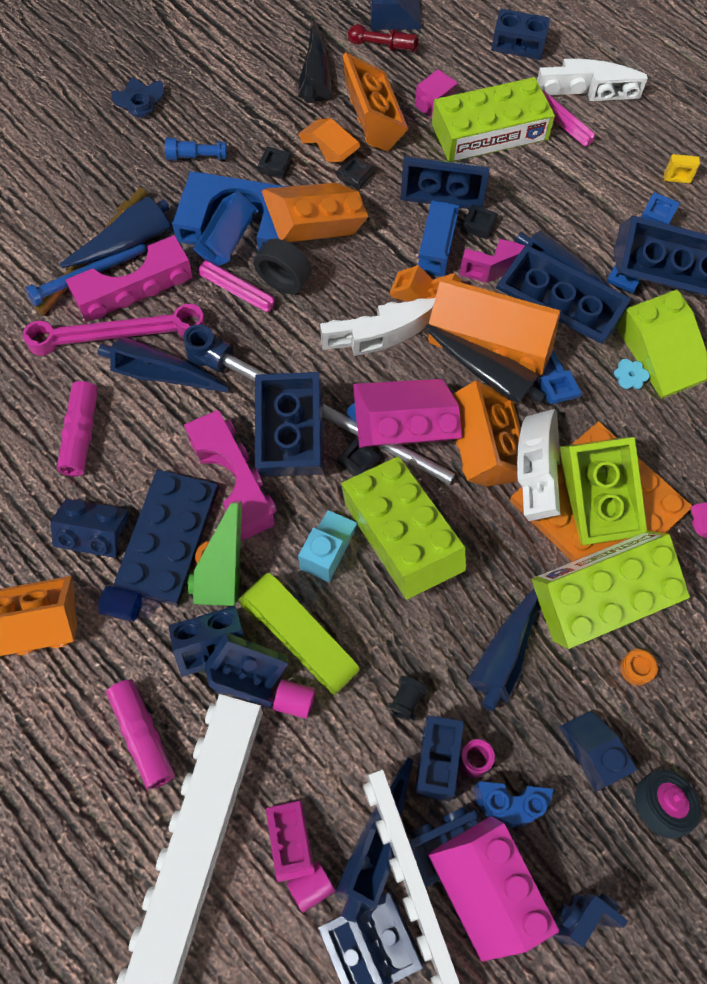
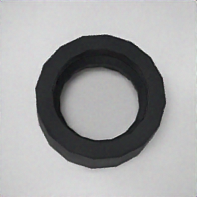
(282, 266)

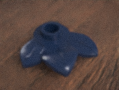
(138, 97)

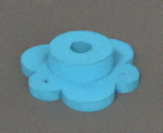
(631, 374)

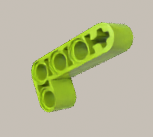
(299, 632)

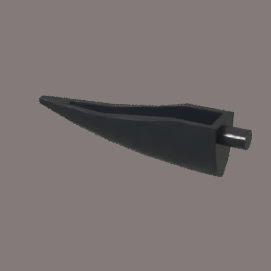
(315, 74)
(495, 370)

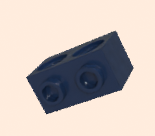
(520, 34)
(199, 636)
(439, 758)

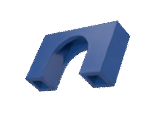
(202, 197)

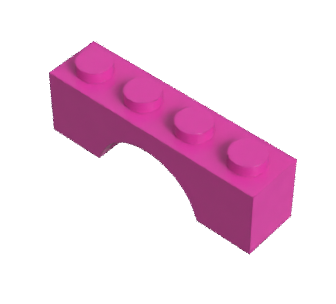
(102, 294)
(214, 444)

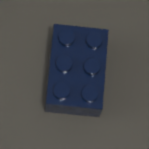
(289, 424)

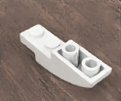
(593, 77)
(390, 327)
(538, 465)

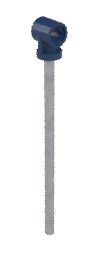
(219, 354)

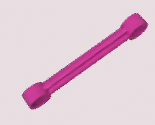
(108, 330)

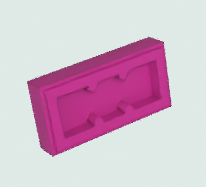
(289, 841)

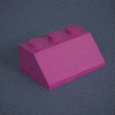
(405, 413)
(493, 891)

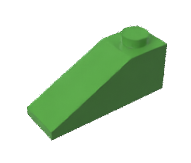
(218, 570)

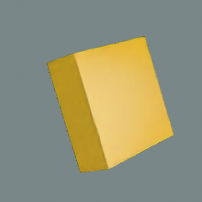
(681, 168)

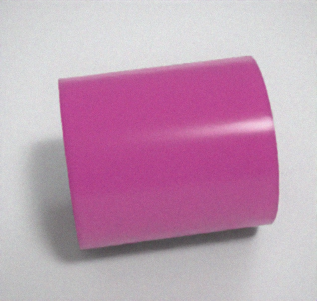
(294, 699)
(482, 747)
(311, 888)

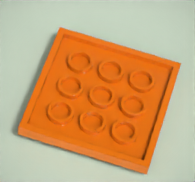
(661, 506)

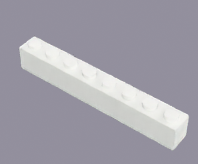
(195, 844)

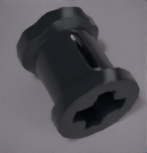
(407, 699)

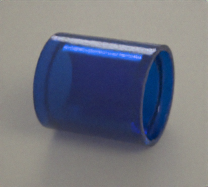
(120, 603)

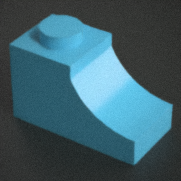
(326, 545)

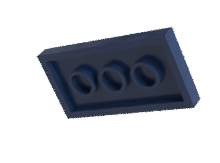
(167, 537)

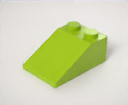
(666, 342)
(604, 489)

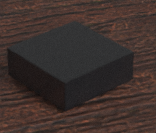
(275, 162)
(355, 172)
(479, 222)
(357, 459)

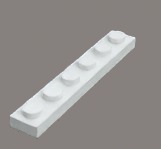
(406, 870)

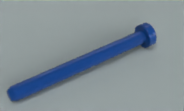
(37, 293)

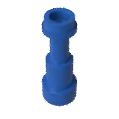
(190, 149)

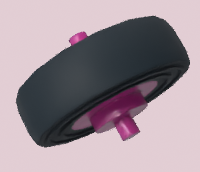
(667, 804)

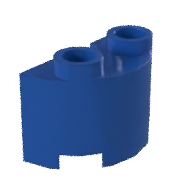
(512, 810)

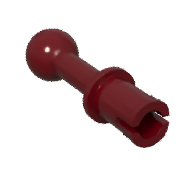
(396, 40)

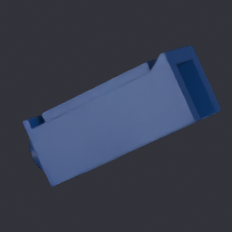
(225, 229)
(438, 237)

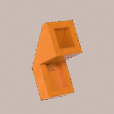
(331, 138)
(416, 284)

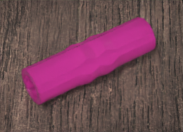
(77, 429)
(140, 734)

